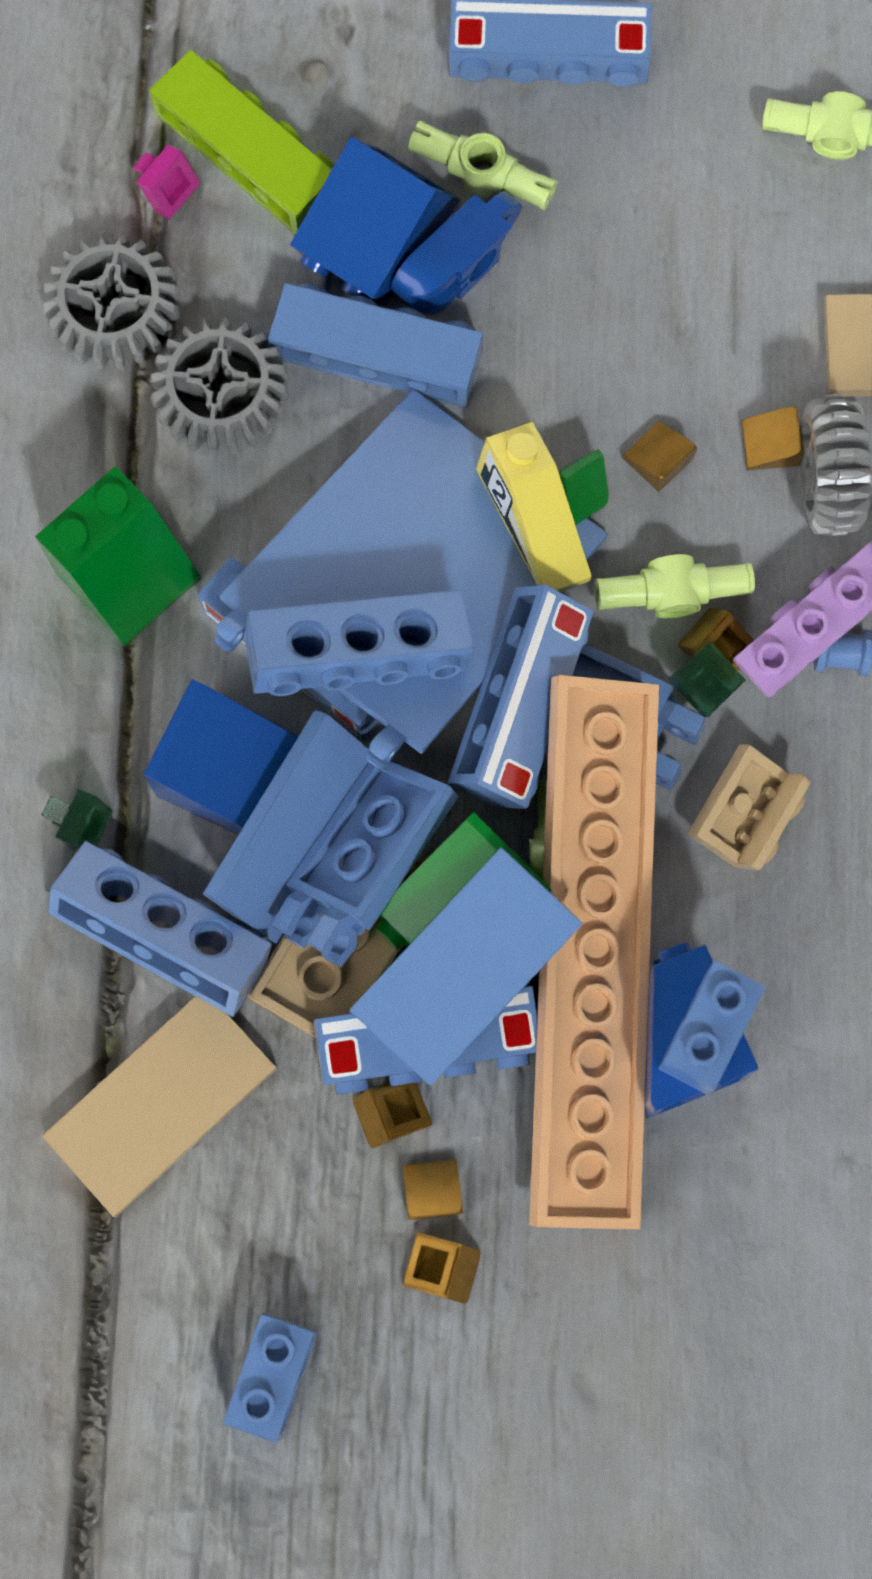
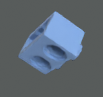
(712, 1028)
(270, 1377)

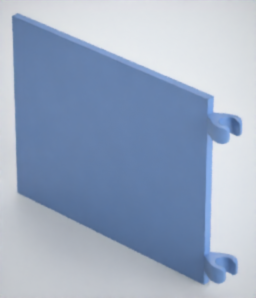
(392, 524)

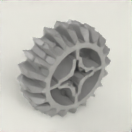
(76, 290)
(180, 378)
(835, 465)

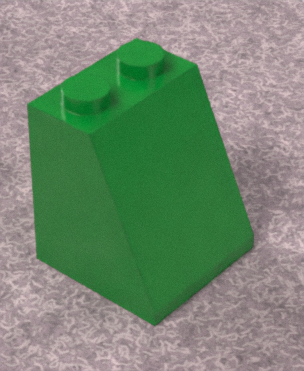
(118, 556)
(440, 880)

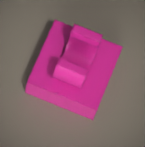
(166, 180)

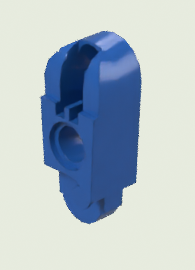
(456, 254)

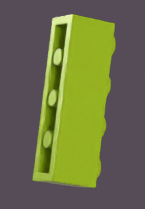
(241, 138)

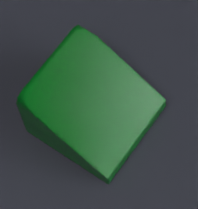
(585, 485)

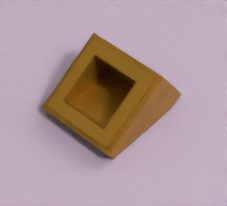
(772, 439)
(660, 455)
(721, 630)
(391, 1112)
(432, 1189)
(442, 1268)

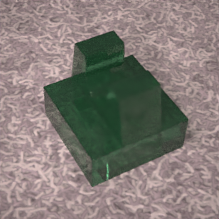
(707, 679)
(78, 820)

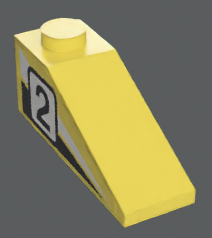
(534, 506)

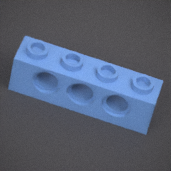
(380, 623)
(172, 952)

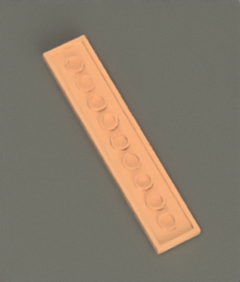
(598, 981)

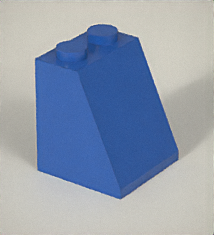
(370, 219)
(217, 758)
(671, 991)

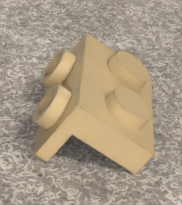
(749, 809)

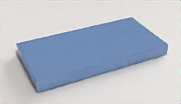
(287, 823)
(466, 966)

